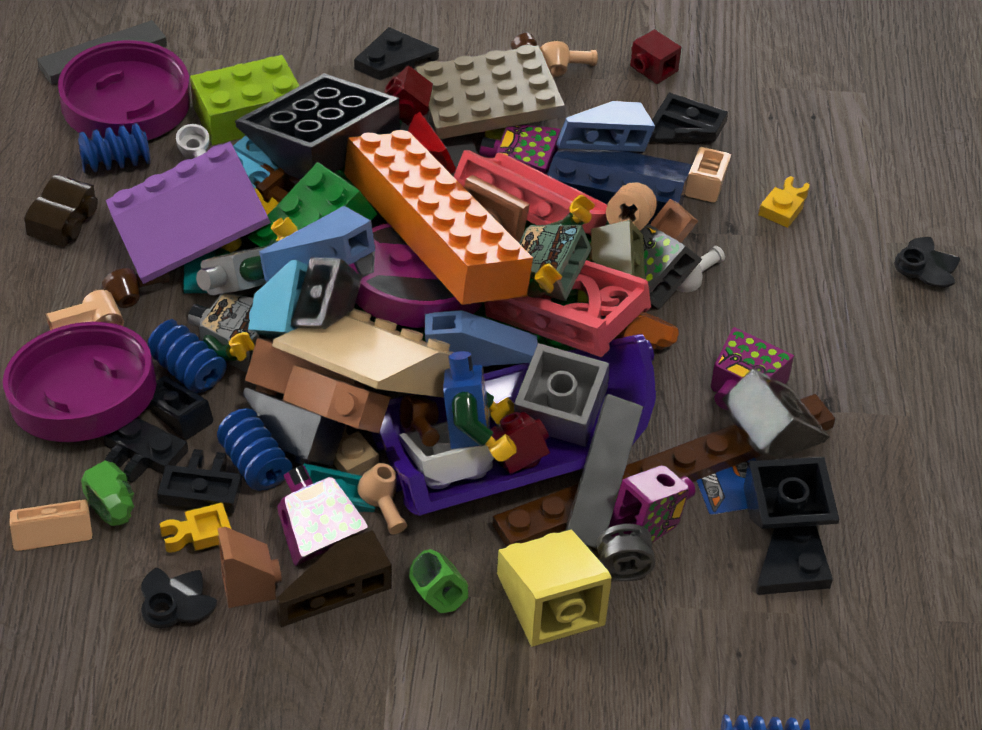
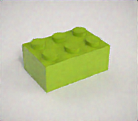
(237, 90)

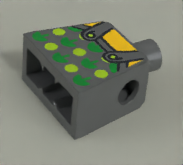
(665, 264)

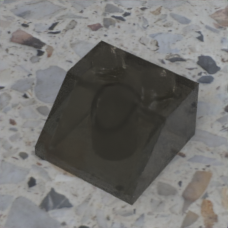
(772, 416)

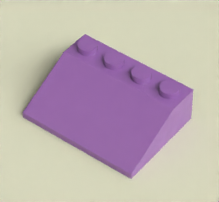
(187, 211)

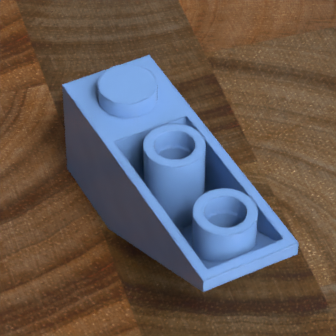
(337, 235)
(485, 339)

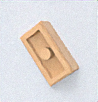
(50, 525)

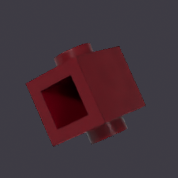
(655, 56)
(413, 93)
(529, 438)

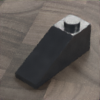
(297, 429)

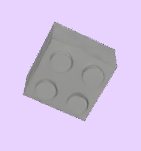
(563, 392)

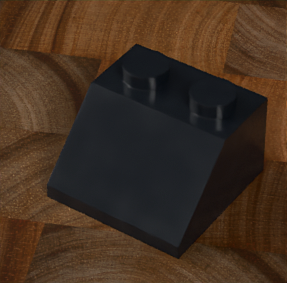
(790, 493)

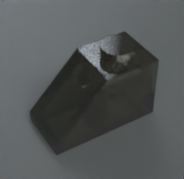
(326, 293)

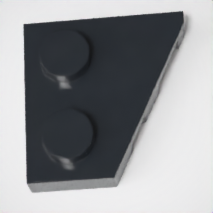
(392, 54)
(687, 121)
(794, 562)

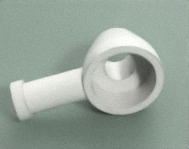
(192, 140)
(694, 279)

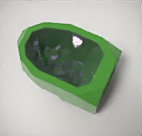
(108, 492)
(438, 581)

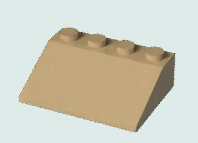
(373, 353)

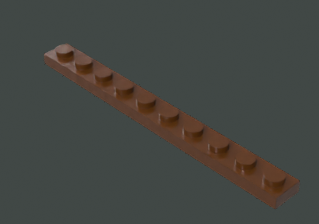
(692, 459)

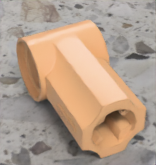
(96, 307)

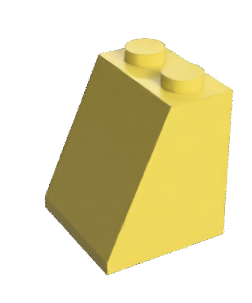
(554, 586)

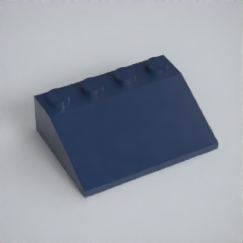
(606, 171)

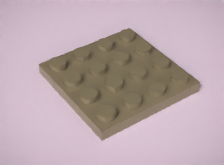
(491, 91)

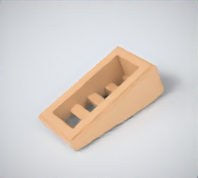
(707, 174)

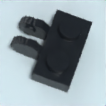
(145, 446)
(200, 487)

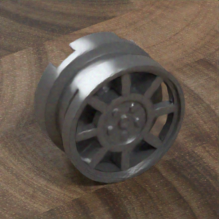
(626, 555)

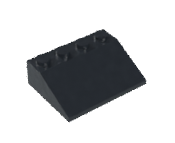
(315, 123)

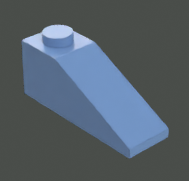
(608, 127)

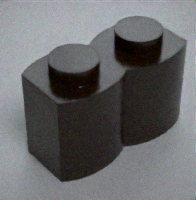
(60, 210)

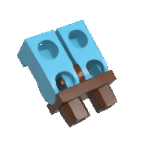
(263, 171)

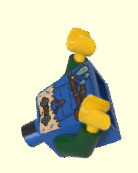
(469, 408)

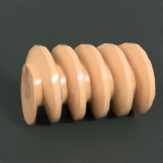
(631, 194)

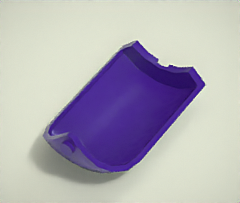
(629, 379)

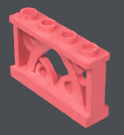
(547, 196)
(580, 323)

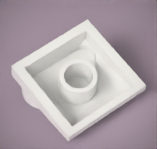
(446, 465)

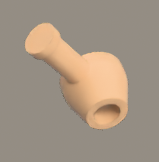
(558, 56)
(378, 489)

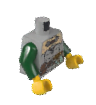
(238, 269)
(226, 328)

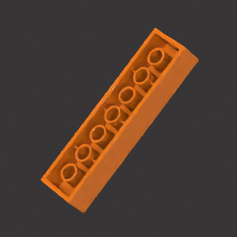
(438, 218)

